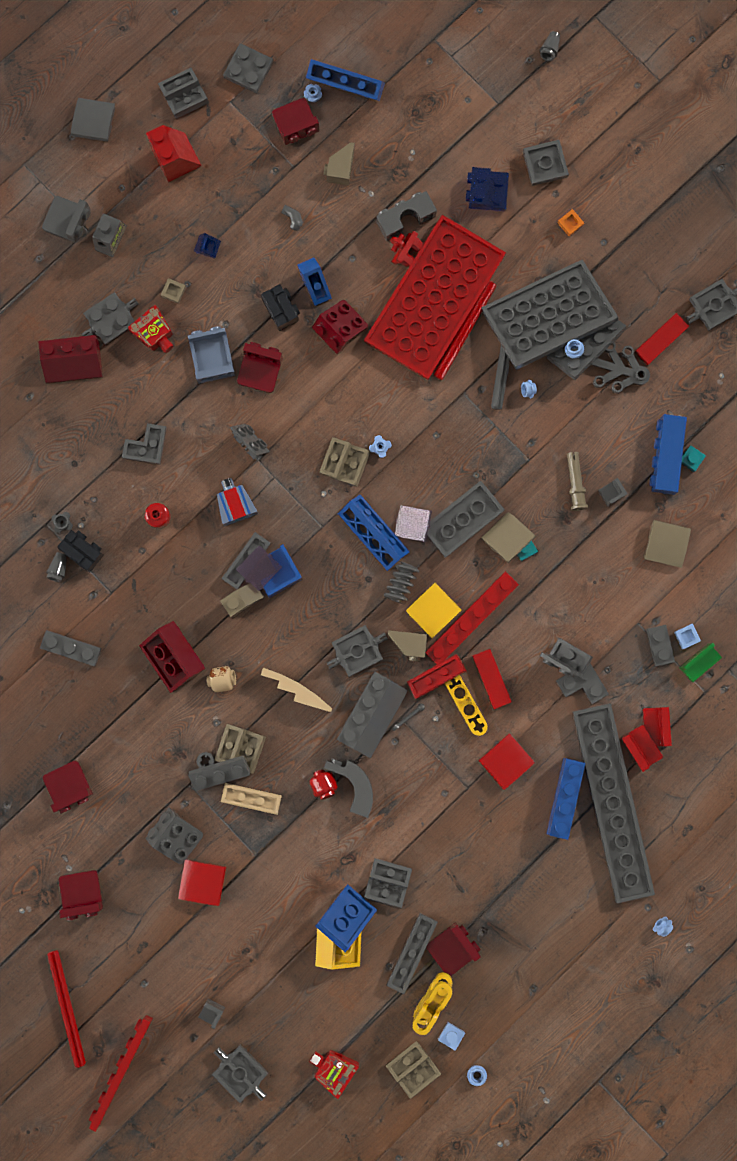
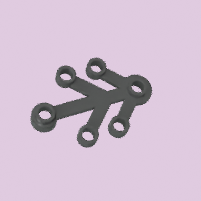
(617, 368)

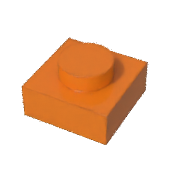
(570, 222)

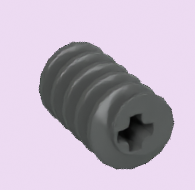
(401, 582)

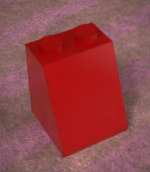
(172, 152)

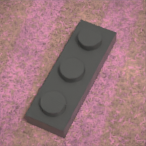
(232, 576)
(70, 648)
(219, 773)

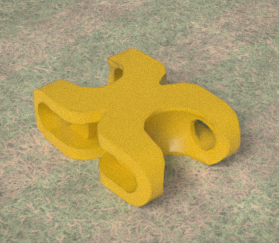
(432, 1003)

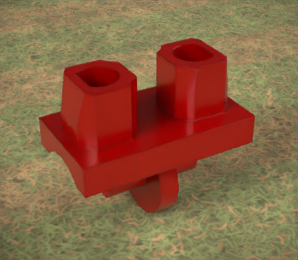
(410, 242)

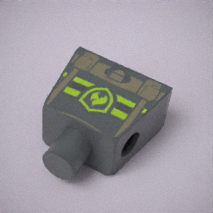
(108, 232)

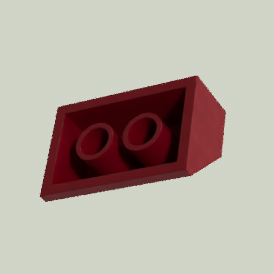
(70, 359)
(172, 656)

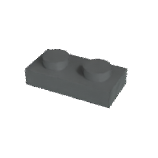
(660, 645)

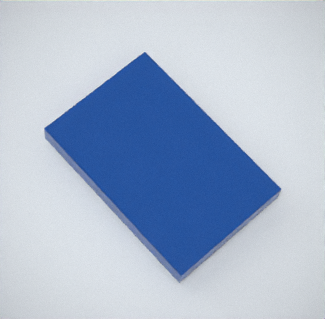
(346, 918)

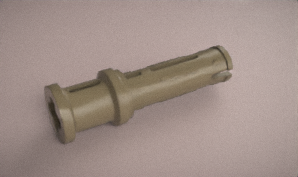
(577, 490)

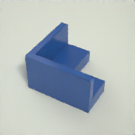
(286, 576)

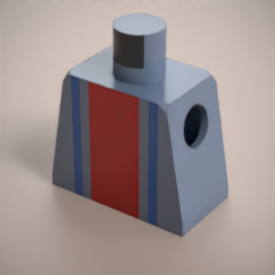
(234, 503)

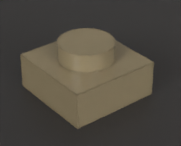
(173, 291)

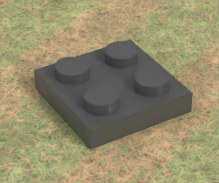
(248, 68)
(545, 162)

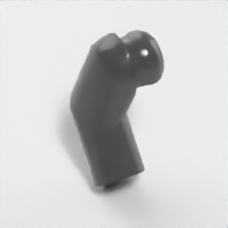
(295, 217)

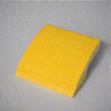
(433, 610)

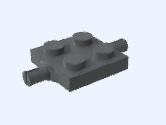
(714, 305)
(109, 318)
(357, 651)
(240, 1073)

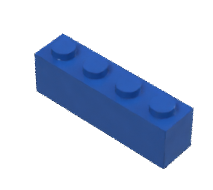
(345, 80)
(668, 454)
(565, 798)

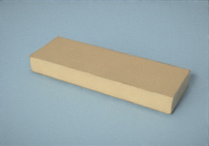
(251, 798)

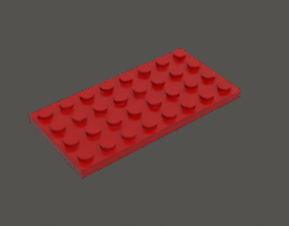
(434, 297)

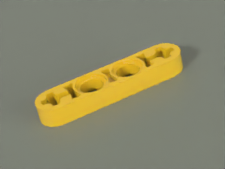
(461, 703)

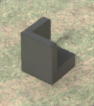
(612, 492)
(211, 1012)

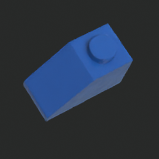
(314, 281)

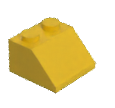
(332, 957)

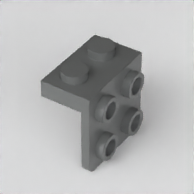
(66, 218)
(568, 657)
(174, 836)

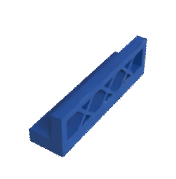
(376, 530)

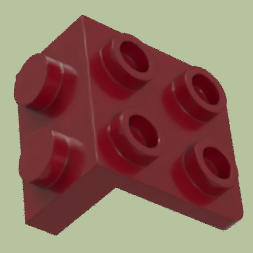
(295, 121)
(339, 325)
(260, 367)
(67, 786)
(80, 895)
(453, 949)

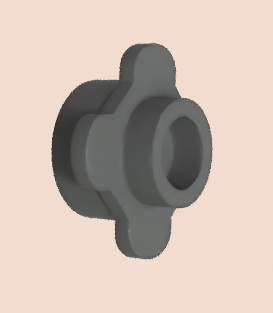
(57, 522)

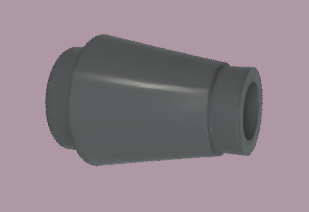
(550, 47)
(57, 568)

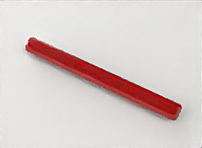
(464, 331)
(66, 1008)

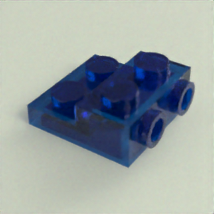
(487, 189)

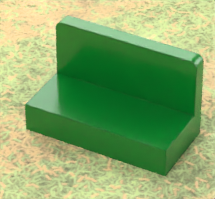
(700, 662)

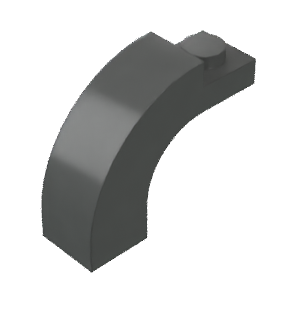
(363, 790)

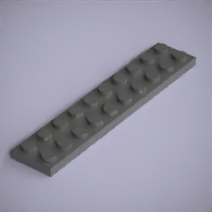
(613, 803)

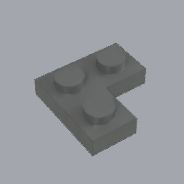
(149, 450)
(588, 682)

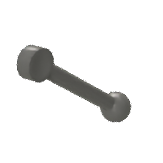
(420, 707)

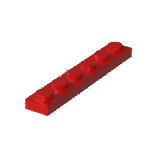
(472, 618)
(116, 1079)

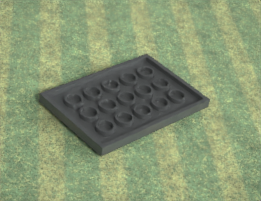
(549, 314)

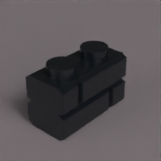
(279, 307)
(80, 550)

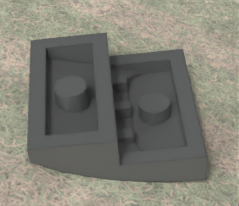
(183, 93)
(92, 119)
(387, 883)

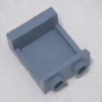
(211, 355)

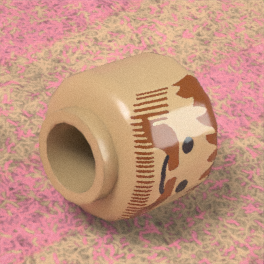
(221, 679)

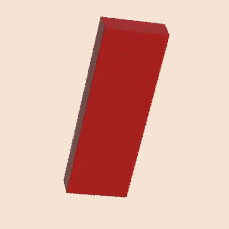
(662, 339)
(436, 676)
(491, 679)

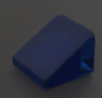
(207, 245)

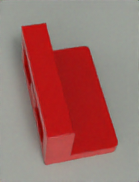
(658, 725)
(642, 747)

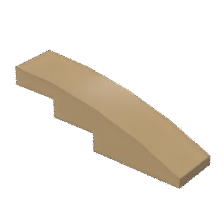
(302, 695)

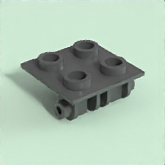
(245, 436)

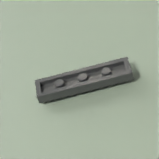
(412, 953)

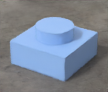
(687, 636)
(451, 1036)

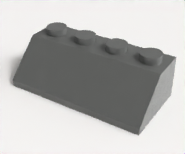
(372, 714)

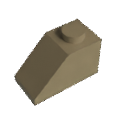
(340, 165)
(241, 600)
(410, 644)

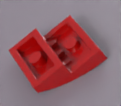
(506, 761)
(202, 882)

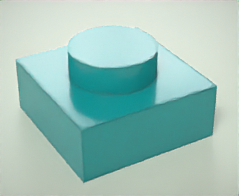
(692, 458)
(528, 551)

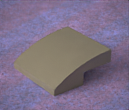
(344, 462)
(508, 537)
(667, 543)
(240, 742)
(413, 1070)

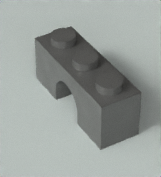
(418, 206)

